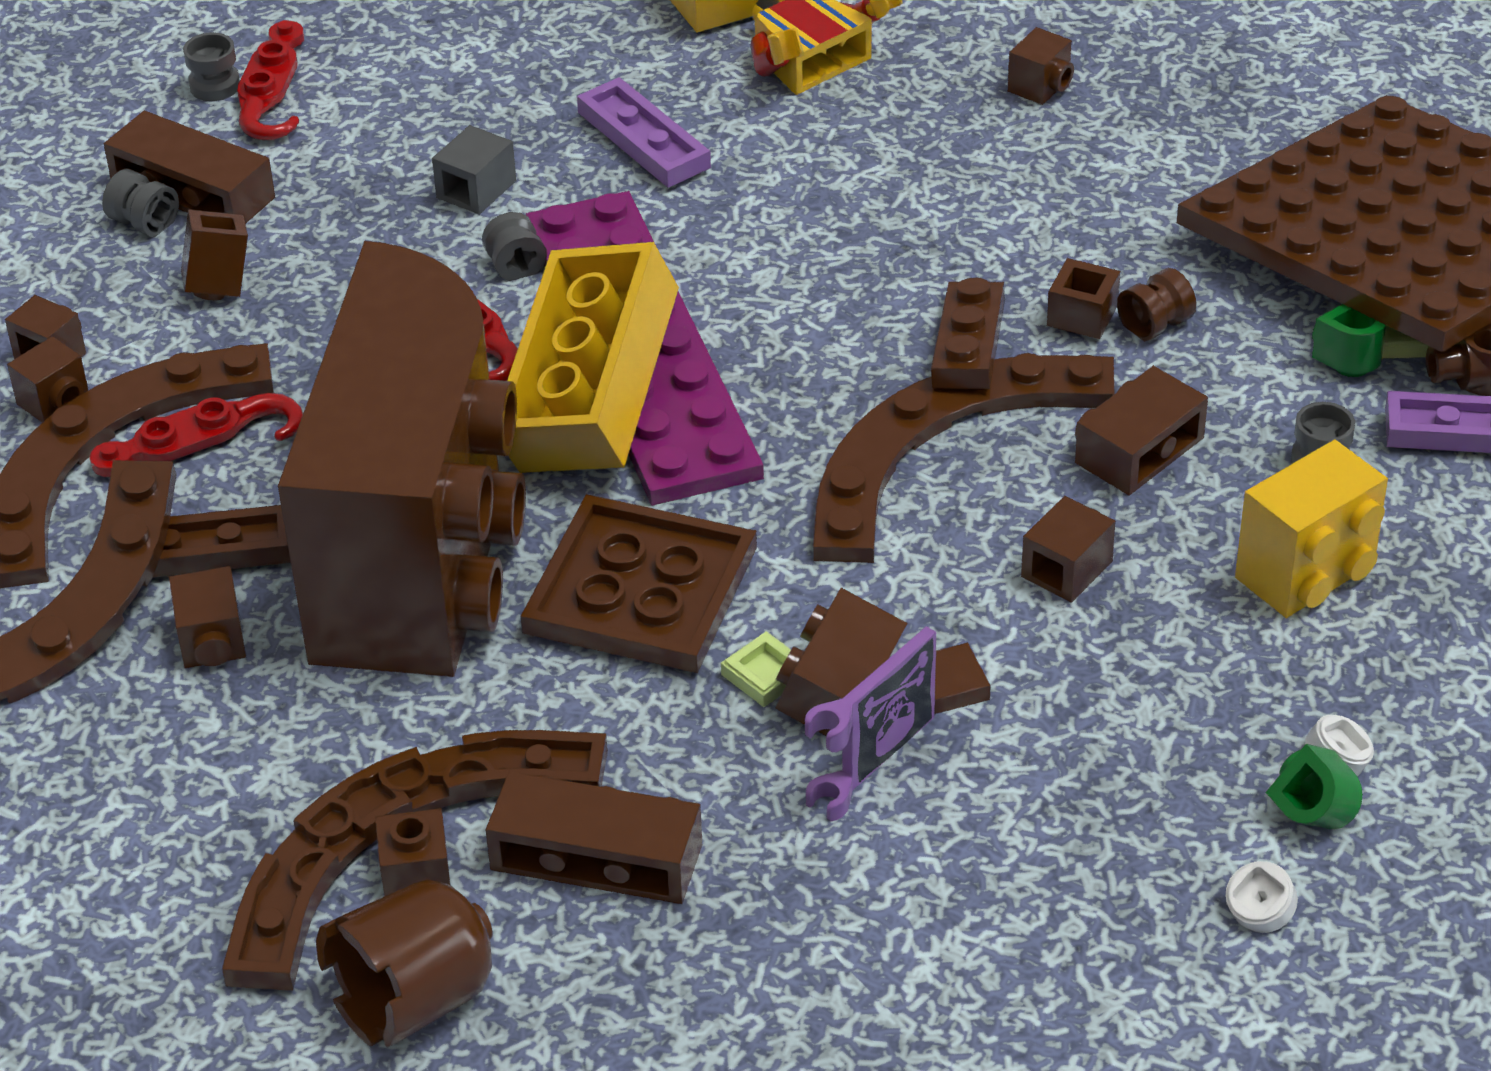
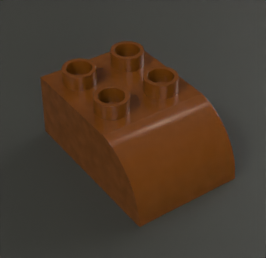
(400, 474)

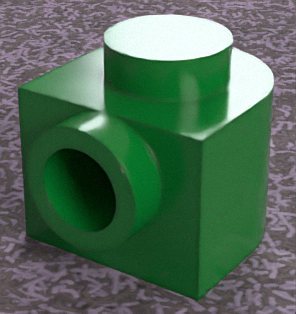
(1348, 341)
(1317, 788)

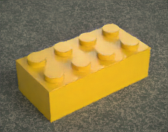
(589, 356)

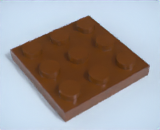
(640, 583)

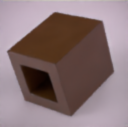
(214, 254)
(1068, 548)
(207, 617)

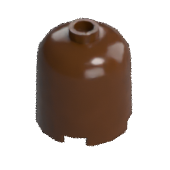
(406, 959)

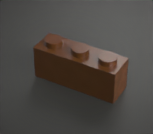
(199, 167)
(594, 837)

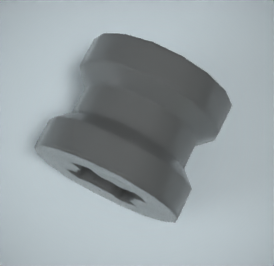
(501, 243)

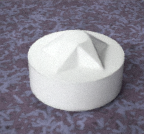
(1344, 738)
(1261, 896)

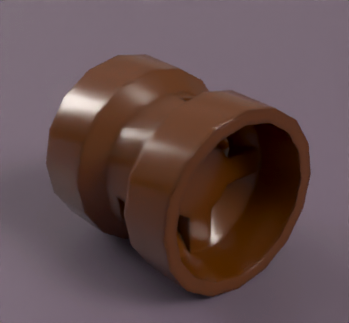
(1160, 302)

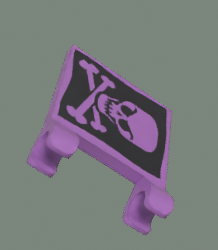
(874, 720)

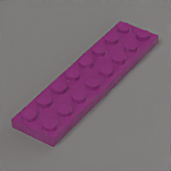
(688, 425)

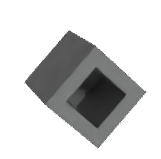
(474, 169)

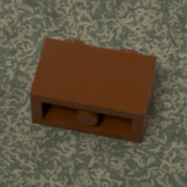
(1140, 430)
(841, 653)

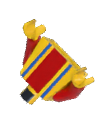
(813, 38)

